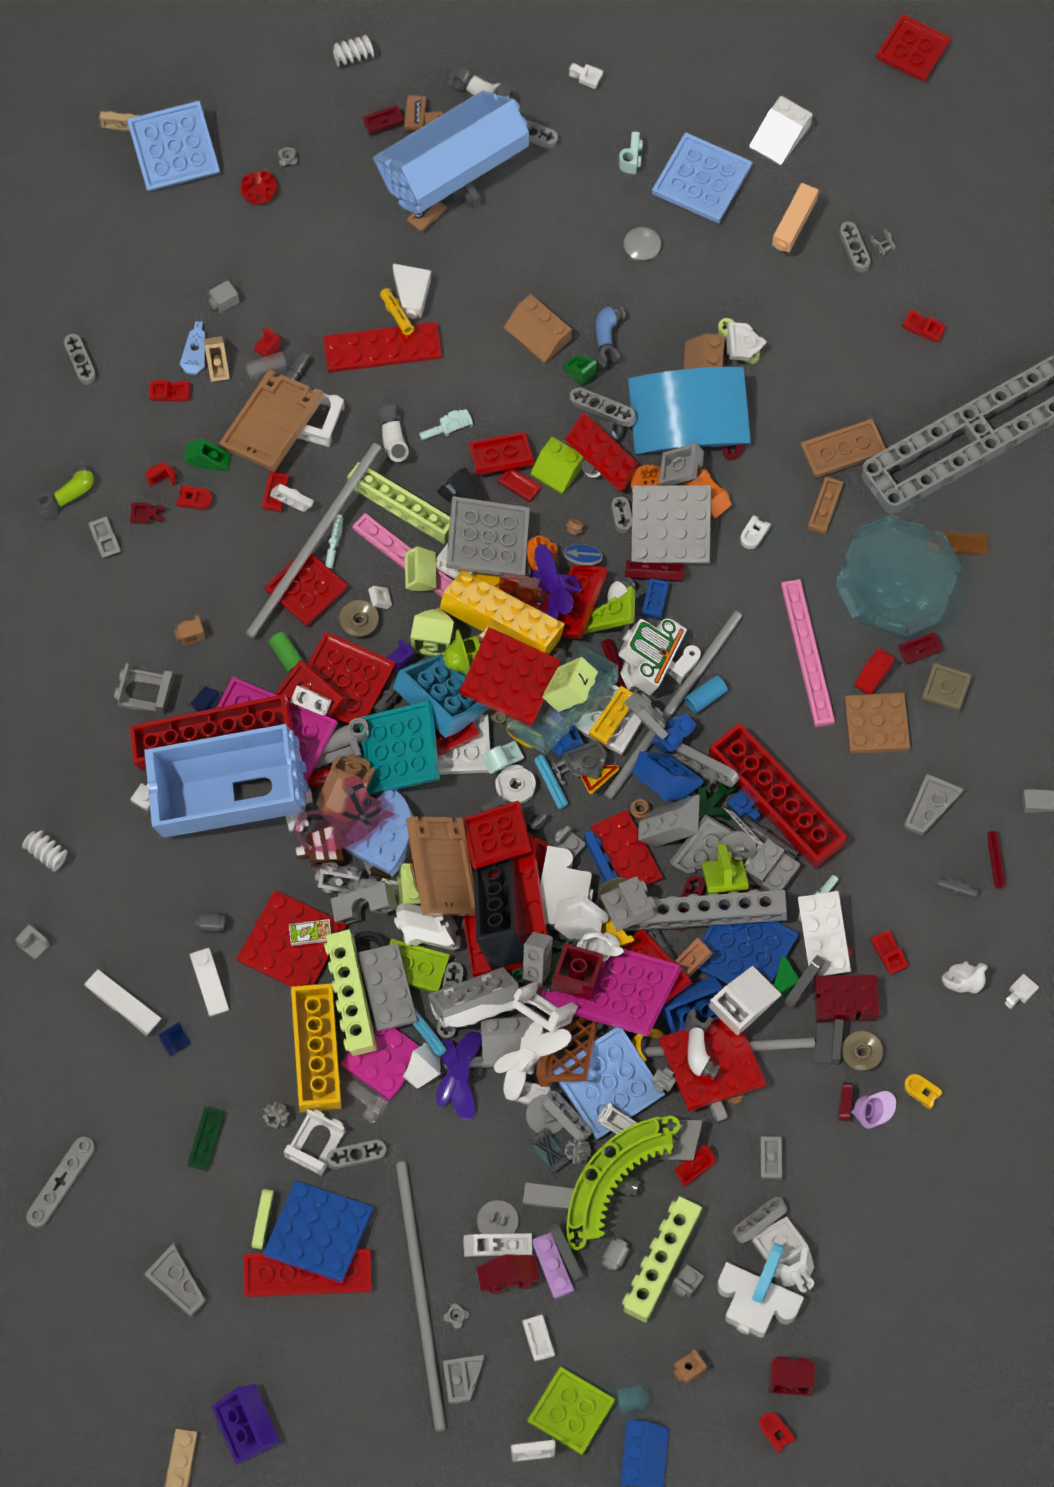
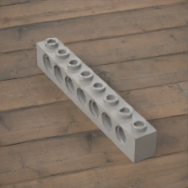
(715, 915)

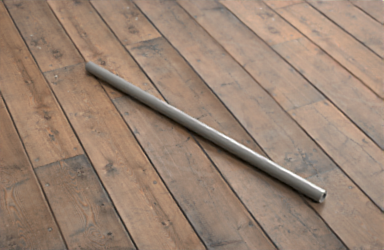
(420, 1295)

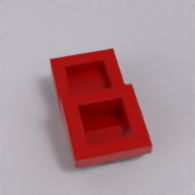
(923, 327)
(170, 392)
(889, 952)

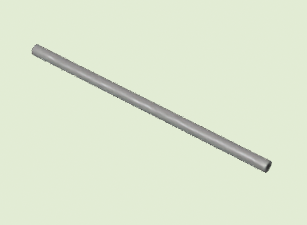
(313, 541)
(675, 701)

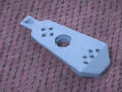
(196, 357)

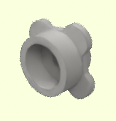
(283, 153)
(462, 1315)

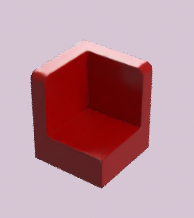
(268, 344)

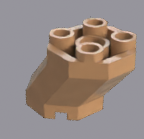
(332, 795)

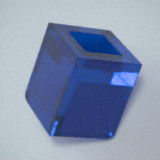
(204, 699)
(174, 1039)

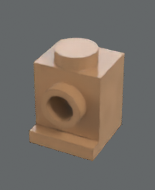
(189, 631)
(687, 1376)

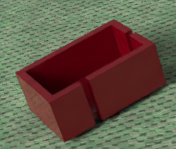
(844, 996)

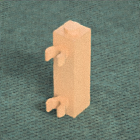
(795, 217)

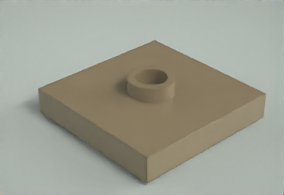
(946, 687)

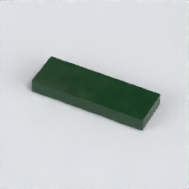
(206, 1138)

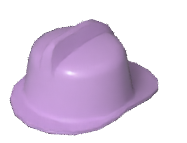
(874, 1109)

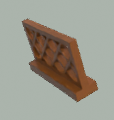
(550, 1063)

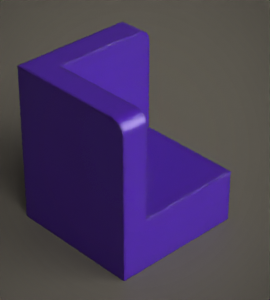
(402, 656)

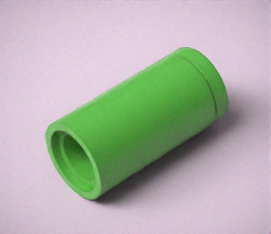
(285, 651)

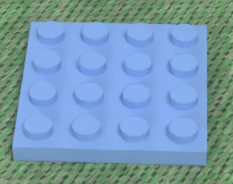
(173, 146)
(702, 177)
(614, 1077)

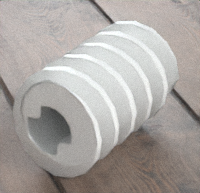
(352, 50)
(45, 851)

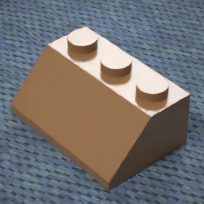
(538, 329)
(704, 351)

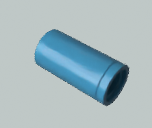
(706, 694)

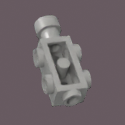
(341, 878)

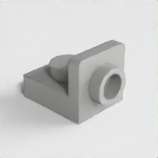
(569, 841)
(687, 1281)

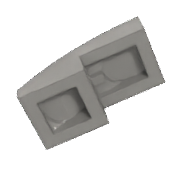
(104, 537)

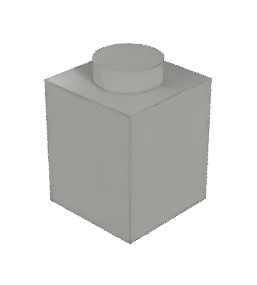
(223, 297)

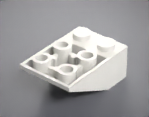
(744, 1000)

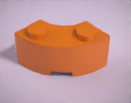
(719, 496)

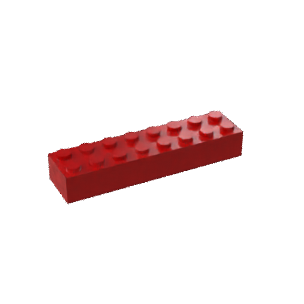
(208, 724)
(779, 796)

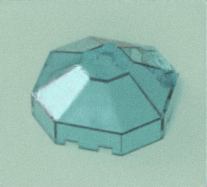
(898, 576)

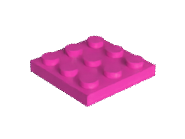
(385, 1067)

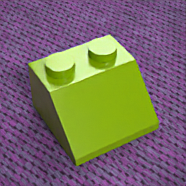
(557, 465)

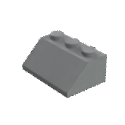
(670, 822)
(502, 1037)

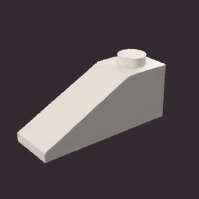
(209, 982)
(497, 1244)

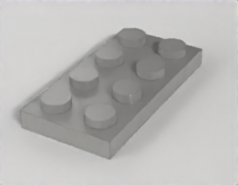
(387, 987)

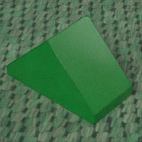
(581, 369)
(785, 978)

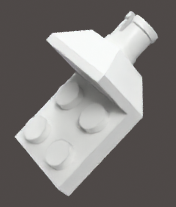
(796, 1259)

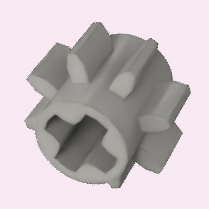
(663, 1080)
(276, 1115)
(577, 1151)

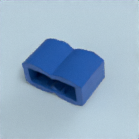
(677, 728)

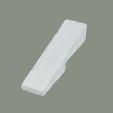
(122, 1002)

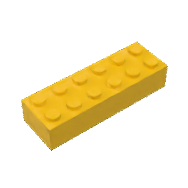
(488, 606)
(316, 1047)

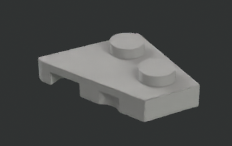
(462, 1377)

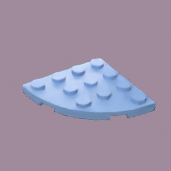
(389, 840)

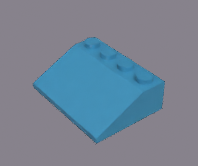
(436, 683)

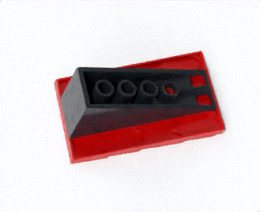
(505, 913)

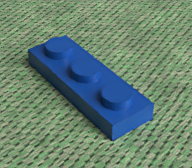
(600, 859)

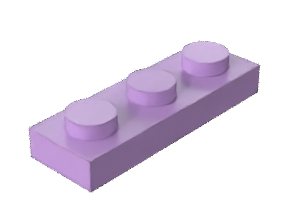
(552, 1266)

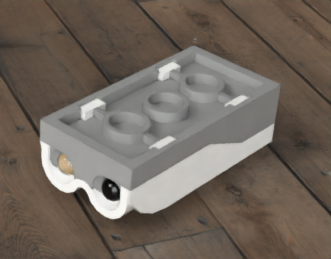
(474, 999)

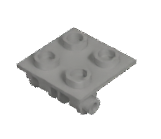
(684, 1140)

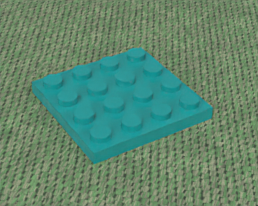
(401, 748)

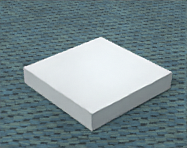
(533, 1450)

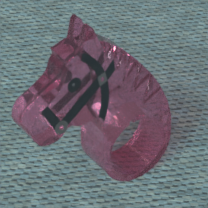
(357, 820)

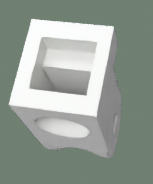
(682, 668)
(310, 700)

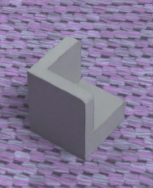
(32, 942)

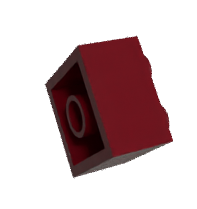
(577, 971)
(791, 1376)

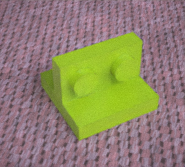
(724, 873)

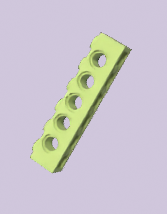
(403, 504)
(365, 1040)
(643, 1308)

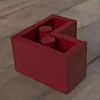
(508, 1272)

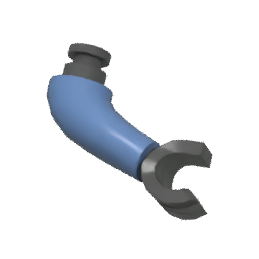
(604, 323)

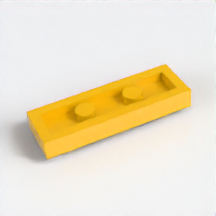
(611, 717)

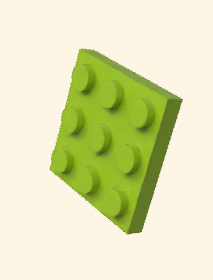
(571, 1411)

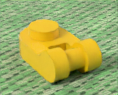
(916, 1084)

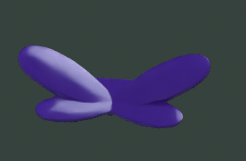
(554, 583)
(455, 1084)

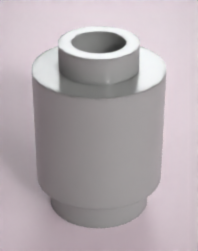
(615, 1254)

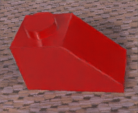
(874, 671)

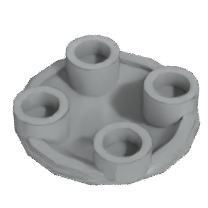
(642, 244)

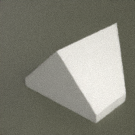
(422, 1066)

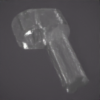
(375, 1104)

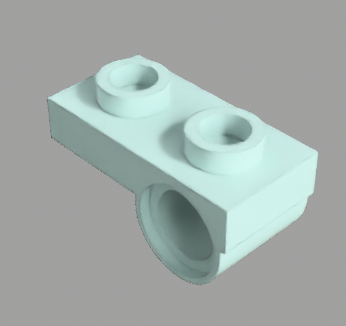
(631, 154)
(502, 756)

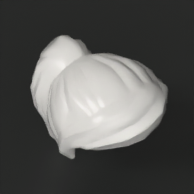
(601, 943)
(965, 977)

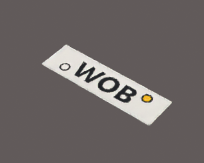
(744, 827)

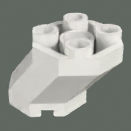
(430, 930)

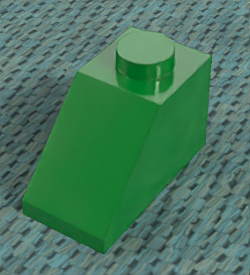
(206, 455)

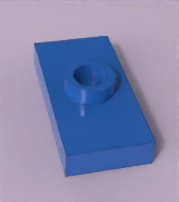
(655, 598)

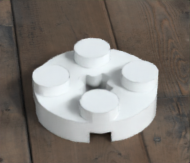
(521, 776)

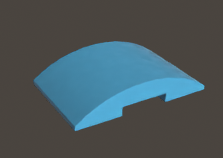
(689, 408)

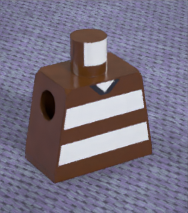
(316, 857)

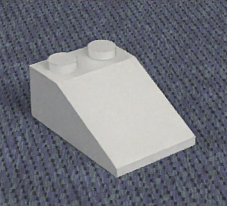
(781, 130)

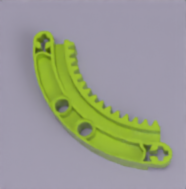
(590, 1196)

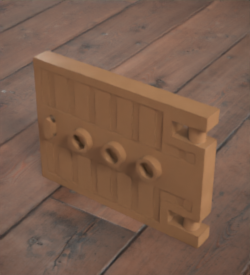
(271, 420)
(442, 866)

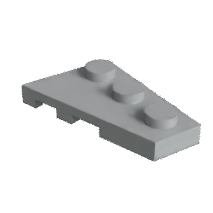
(931, 802)
(175, 1281)

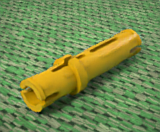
(393, 306)

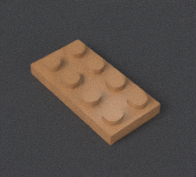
(842, 448)

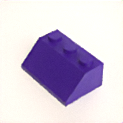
(245, 1423)

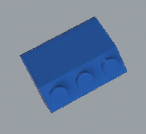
(665, 775)
(694, 996)
(644, 1454)

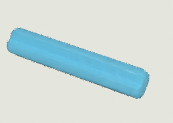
(551, 781)
(429, 1036)

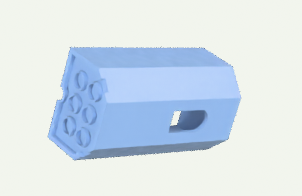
(453, 150)
(196, 779)

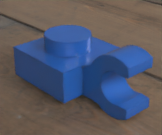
(743, 806)

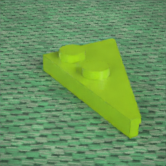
(614, 613)

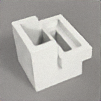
(578, 917)

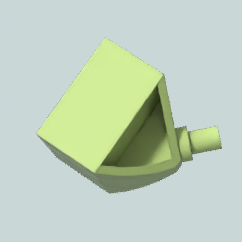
(432, 632)

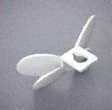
(532, 1047)

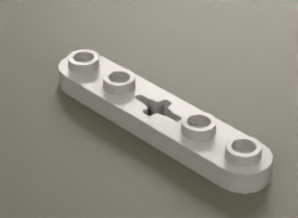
(48, 1199)

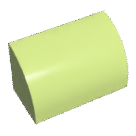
(420, 569)

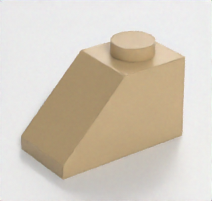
(216, 358)

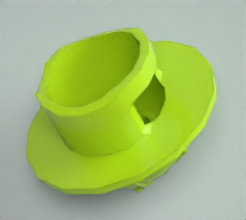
(461, 653)

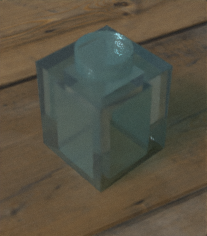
(632, 1399)

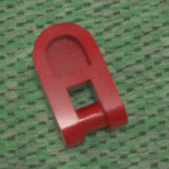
(200, 499)
(770, 1425)

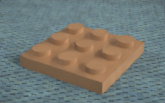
(877, 723)

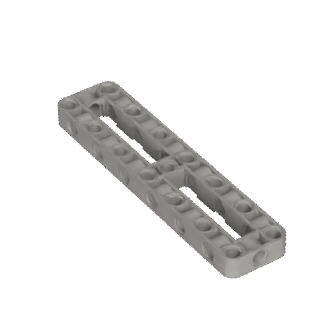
(953, 424)

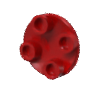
(258, 187)

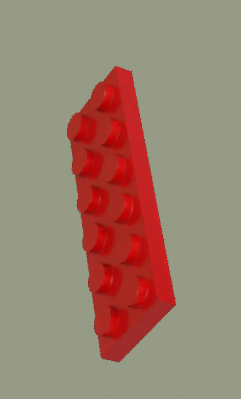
(381, 347)
(273, 1278)

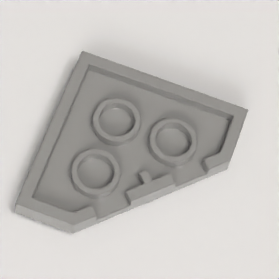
(701, 846)

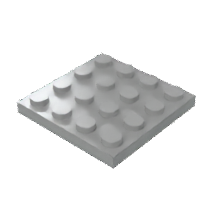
(671, 524)
(487, 537)

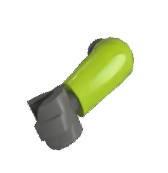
(77, 486)

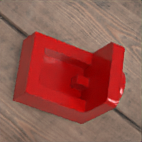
(160, 472)

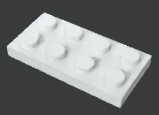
(825, 932)

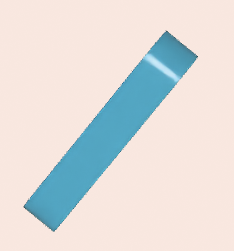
(768, 1273)

